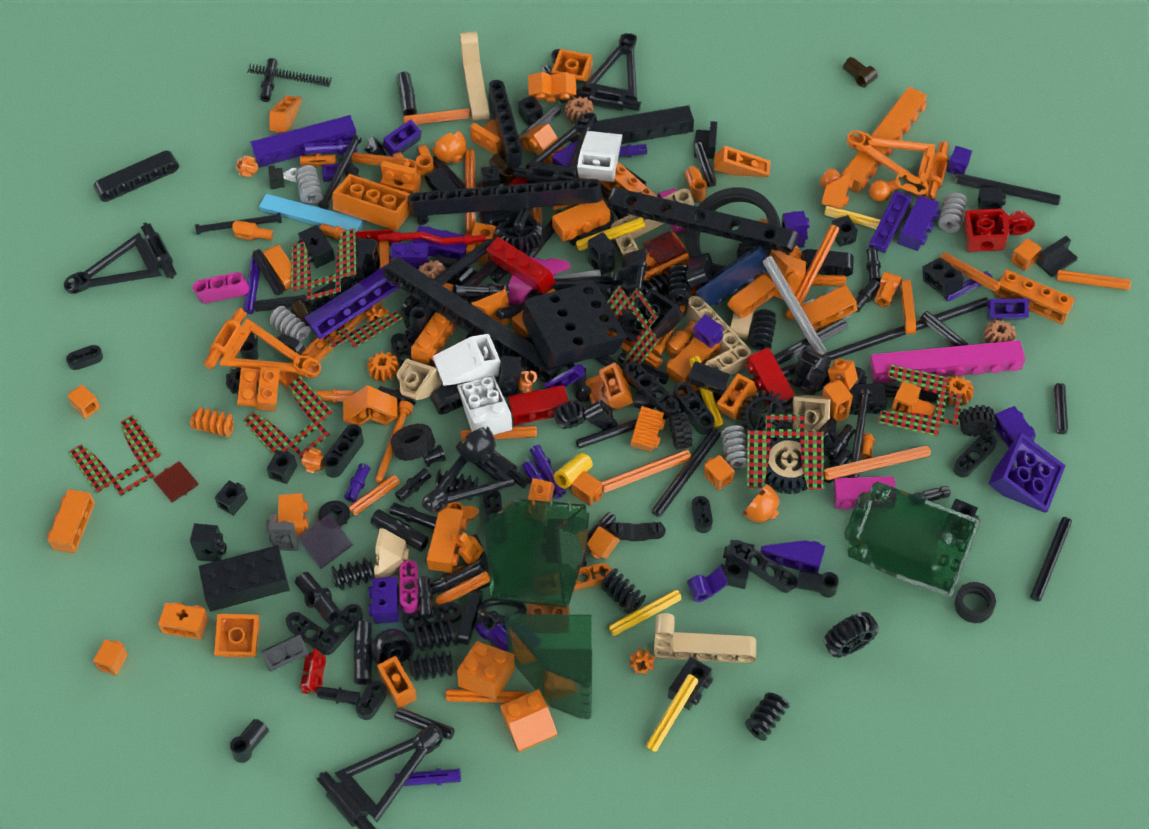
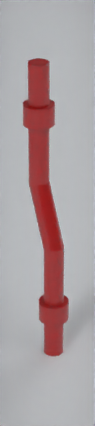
(468, 239)

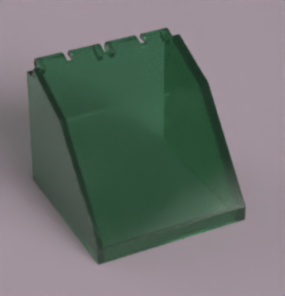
(536, 551)
(555, 658)

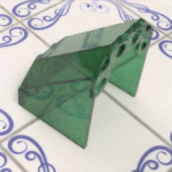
(910, 537)

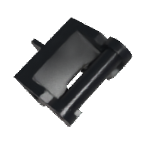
(811, 376)

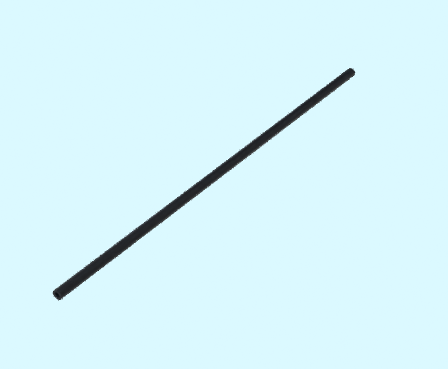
(789, 370)

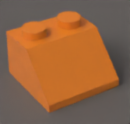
(574, 63)
(791, 268)
(528, 720)

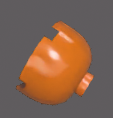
(450, 148)
(763, 506)

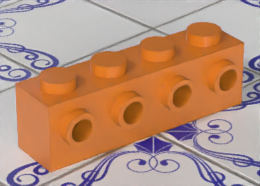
(626, 181)
(1041, 298)
(432, 339)

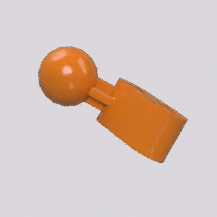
(881, 190)

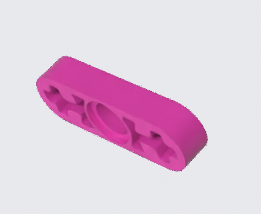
(405, 593)

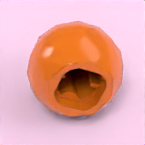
(829, 176)

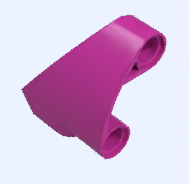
(519, 290)

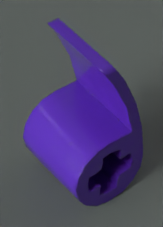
(705, 587)

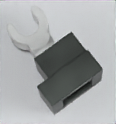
(277, 176)

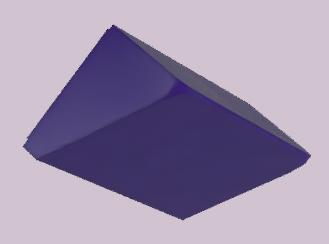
(567, 377)

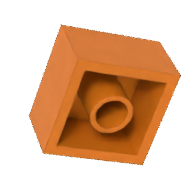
(486, 670)

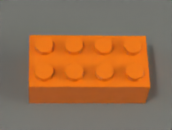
(371, 202)

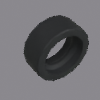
(979, 589)

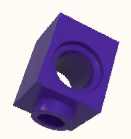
(959, 160)
(708, 331)

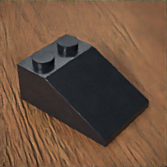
(668, 316)

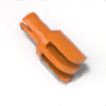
(251, 231)
(680, 339)

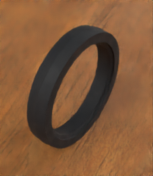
(724, 197)

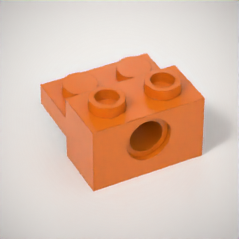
(400, 177)
(610, 387)
(267, 391)

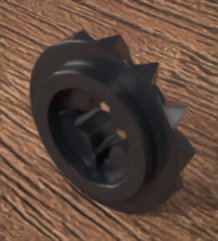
(339, 508)

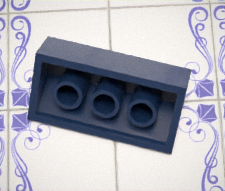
(733, 276)

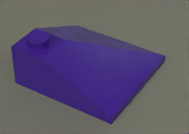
(1027, 474)

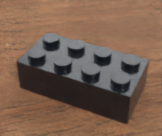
(243, 578)

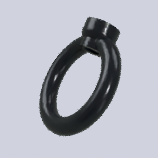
(491, 619)

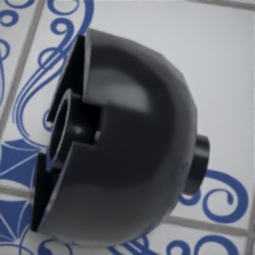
(478, 446)
(390, 644)

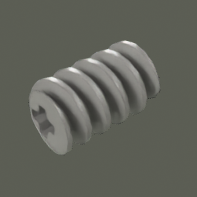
(308, 185)
(952, 212)
(288, 324)
(735, 446)

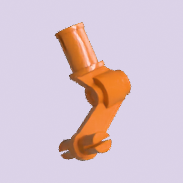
(526, 381)

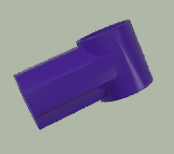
(496, 636)

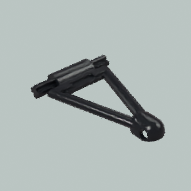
(609, 96)
(544, 172)
(151, 250)
(497, 467)
(350, 797)

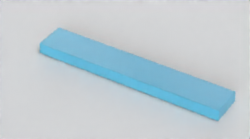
(308, 213)

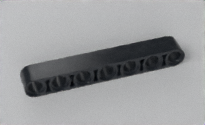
(505, 123)

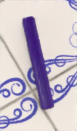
(253, 279)

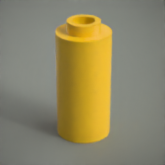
(570, 471)

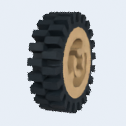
(787, 475)

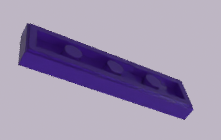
(890, 221)

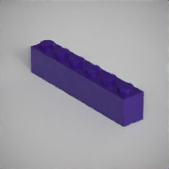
(291, 143)
(350, 304)

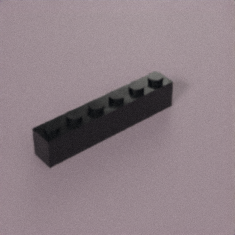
(649, 124)

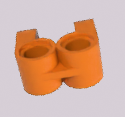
(423, 162)

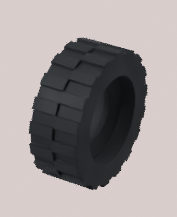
(412, 442)

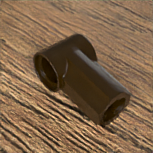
(862, 74)
(505, 172)

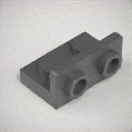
(282, 534)

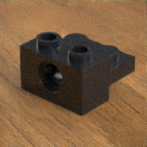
(366, 258)

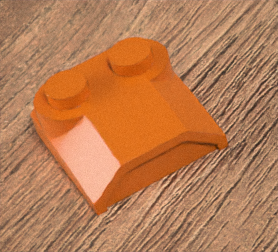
(492, 303)
(237, 635)

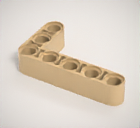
(473, 76)
(622, 241)
(732, 349)
(700, 646)

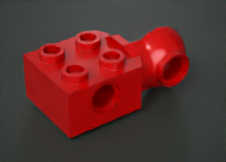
(991, 228)

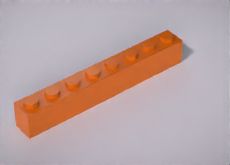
(892, 127)

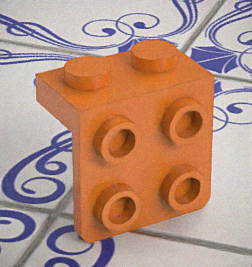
(486, 137)

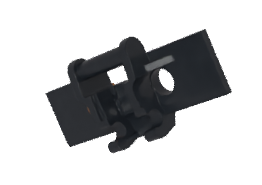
(629, 278)

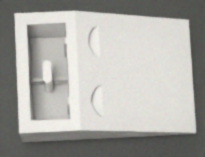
(599, 156)
(468, 361)
(485, 405)

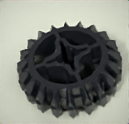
(523, 240)
(770, 408)
(851, 634)

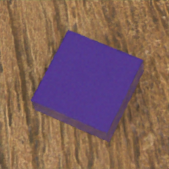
(329, 171)

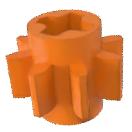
(246, 166)
(376, 312)
(313, 460)
(642, 667)

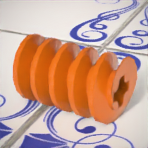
(212, 422)

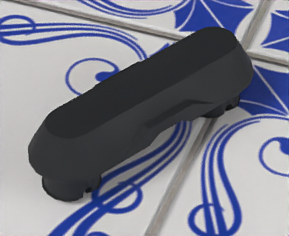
(637, 532)

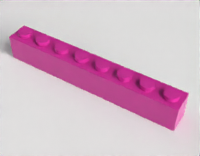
(951, 360)

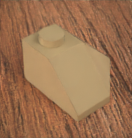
(418, 379)
(815, 410)
(390, 553)

